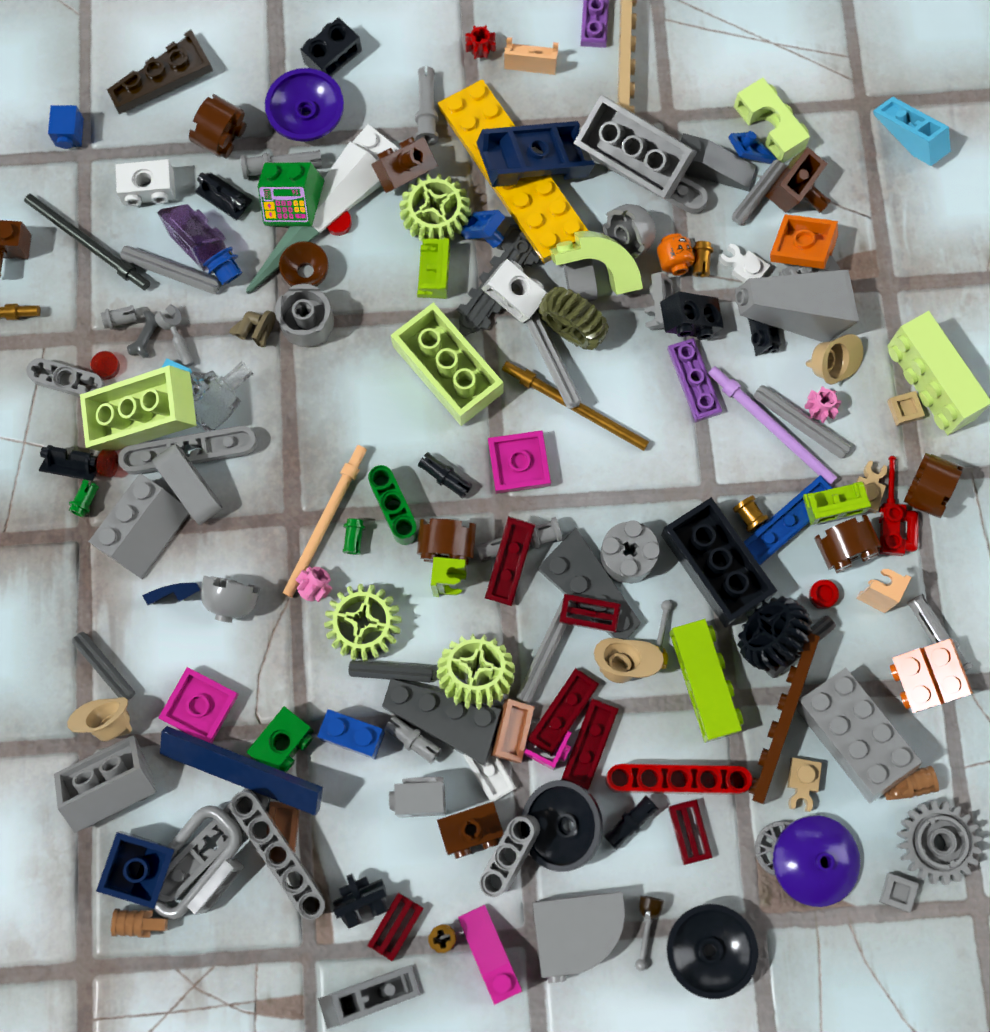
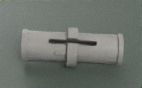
(412, 739)

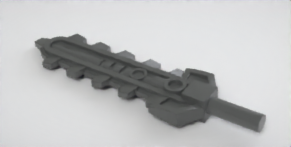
(481, 306)

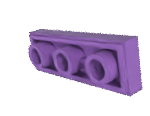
(594, 23)
(699, 393)

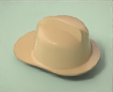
(837, 358)
(626, 659)
(102, 718)

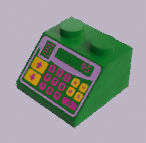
(289, 193)

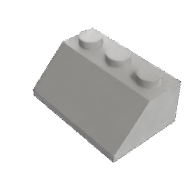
(140, 526)
(103, 784)

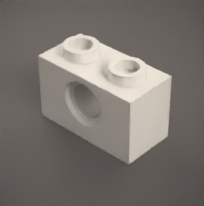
(133, 175)
(499, 289)

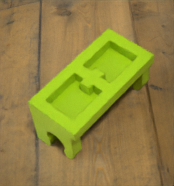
(434, 268)
(836, 503)
(445, 573)

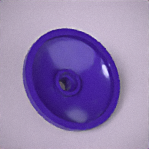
(303, 92)
(799, 856)

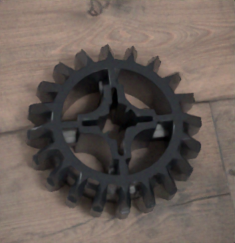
(775, 633)

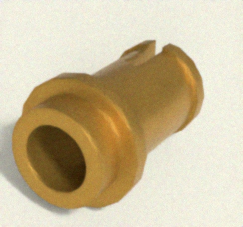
(702, 258)

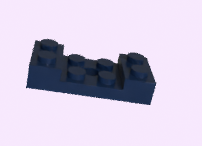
(510, 155)

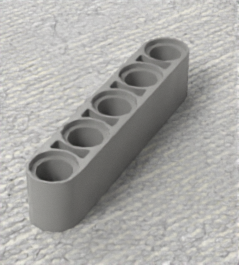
(283, 868)

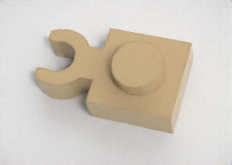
(873, 488)
(804, 778)

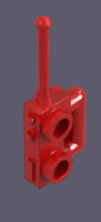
(890, 520)

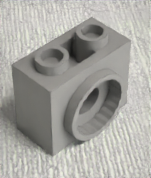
(418, 797)

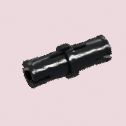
(445, 475)
(631, 822)

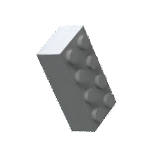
(635, 147)
(858, 735)

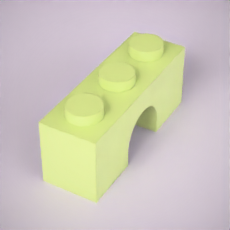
(762, 103)

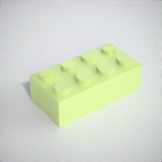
(447, 364)
(938, 373)
(138, 409)

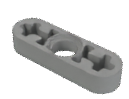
(58, 370)

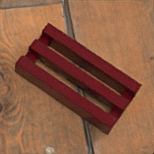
(588, 624)
(679, 837)
(382, 949)

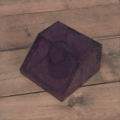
(192, 233)

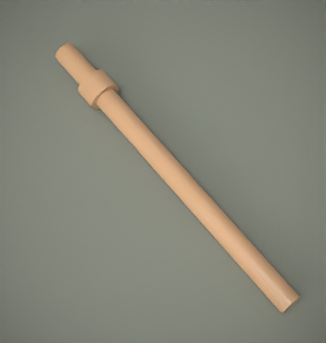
(349, 472)

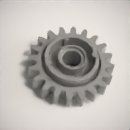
(956, 835)

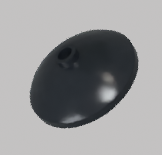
(556, 844)
(734, 953)

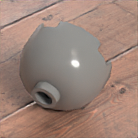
(631, 228)
(228, 598)

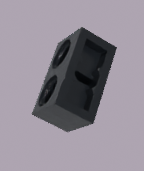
(335, 52)
(691, 315)

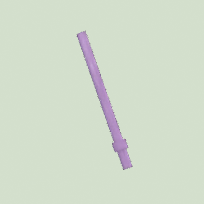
(732, 389)

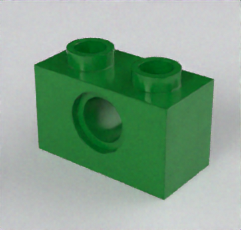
(284, 723)

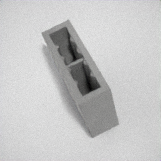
(576, 933)

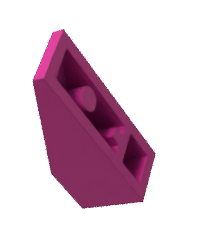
(489, 954)

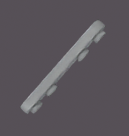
(686, 196)
(214, 444)
(189, 864)

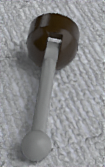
(650, 909)

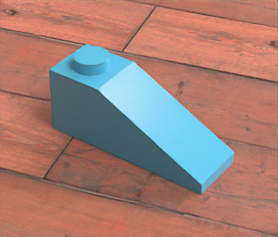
(916, 131)

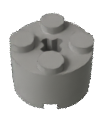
(291, 312)
(634, 537)

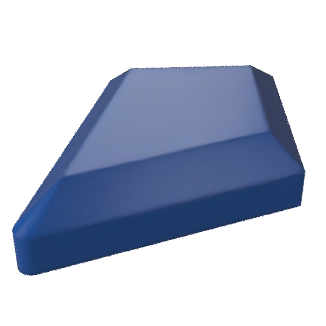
(750, 147)

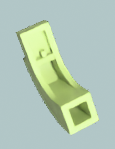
(621, 266)

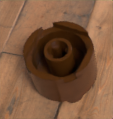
(217, 126)
(933, 485)
(446, 540)
(848, 543)

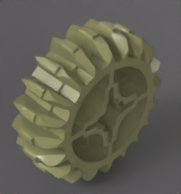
(573, 318)

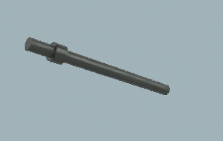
(123, 269)

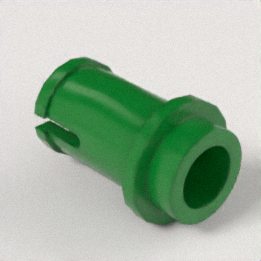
(83, 499)
(353, 536)

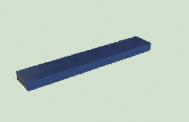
(241, 770)

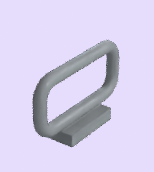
(217, 876)

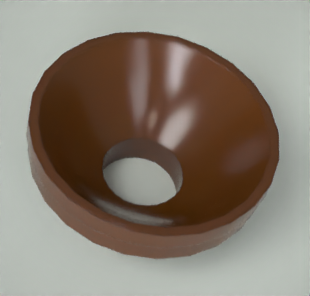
(303, 254)

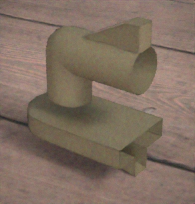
(264, 326)

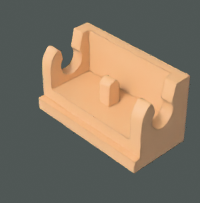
(530, 58)
(885, 596)

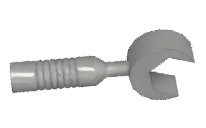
(178, 340)

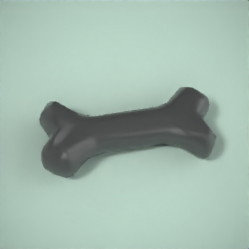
(140, 345)

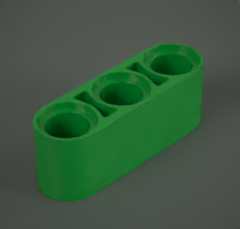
(390, 492)

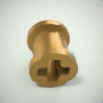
(750, 513)
(437, 946)

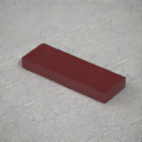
(510, 561)
(563, 712)
(590, 743)

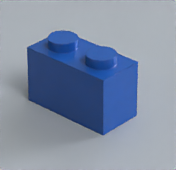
(351, 734)

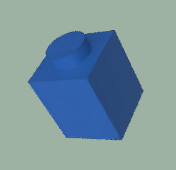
(65, 126)

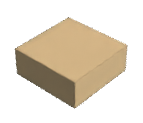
(906, 408)

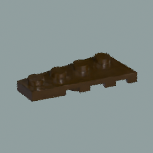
(172, 69)

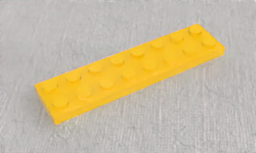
(535, 201)

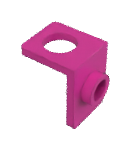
(561, 754)

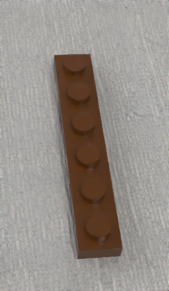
(779, 730)

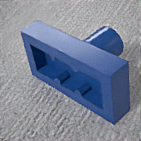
(484, 225)

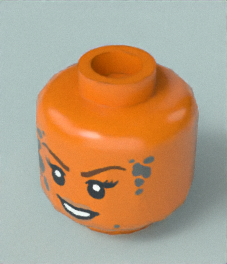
(675, 254)

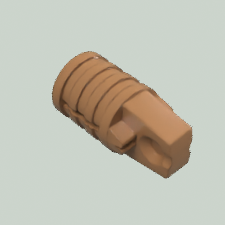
(919, 783)
(136, 923)

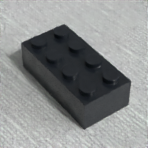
(718, 562)

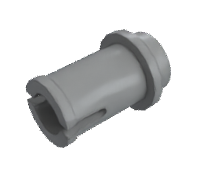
(118, 317)

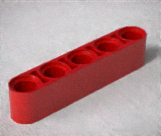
(692, 779)

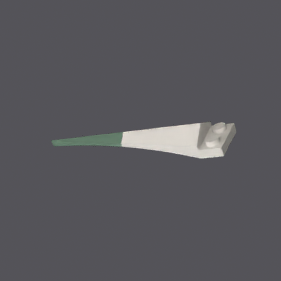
(344, 187)

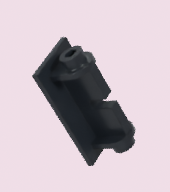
(222, 195)
(764, 337)
(76, 465)

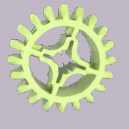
(442, 196)
(351, 620)
(488, 681)

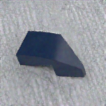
(181, 591)

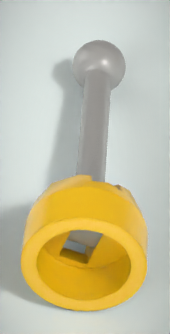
(666, 607)

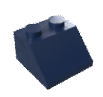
(135, 869)

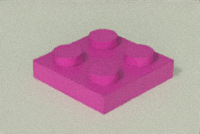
(519, 462)
(198, 705)

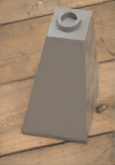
(806, 303)

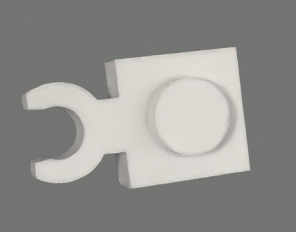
(744, 266)

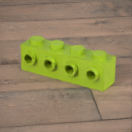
(705, 680)

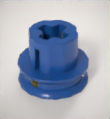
(224, 266)

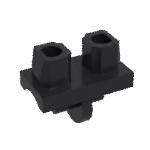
(357, 895)

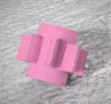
(822, 404)
(313, 584)

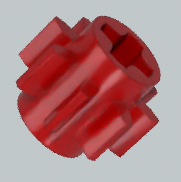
(480, 42)

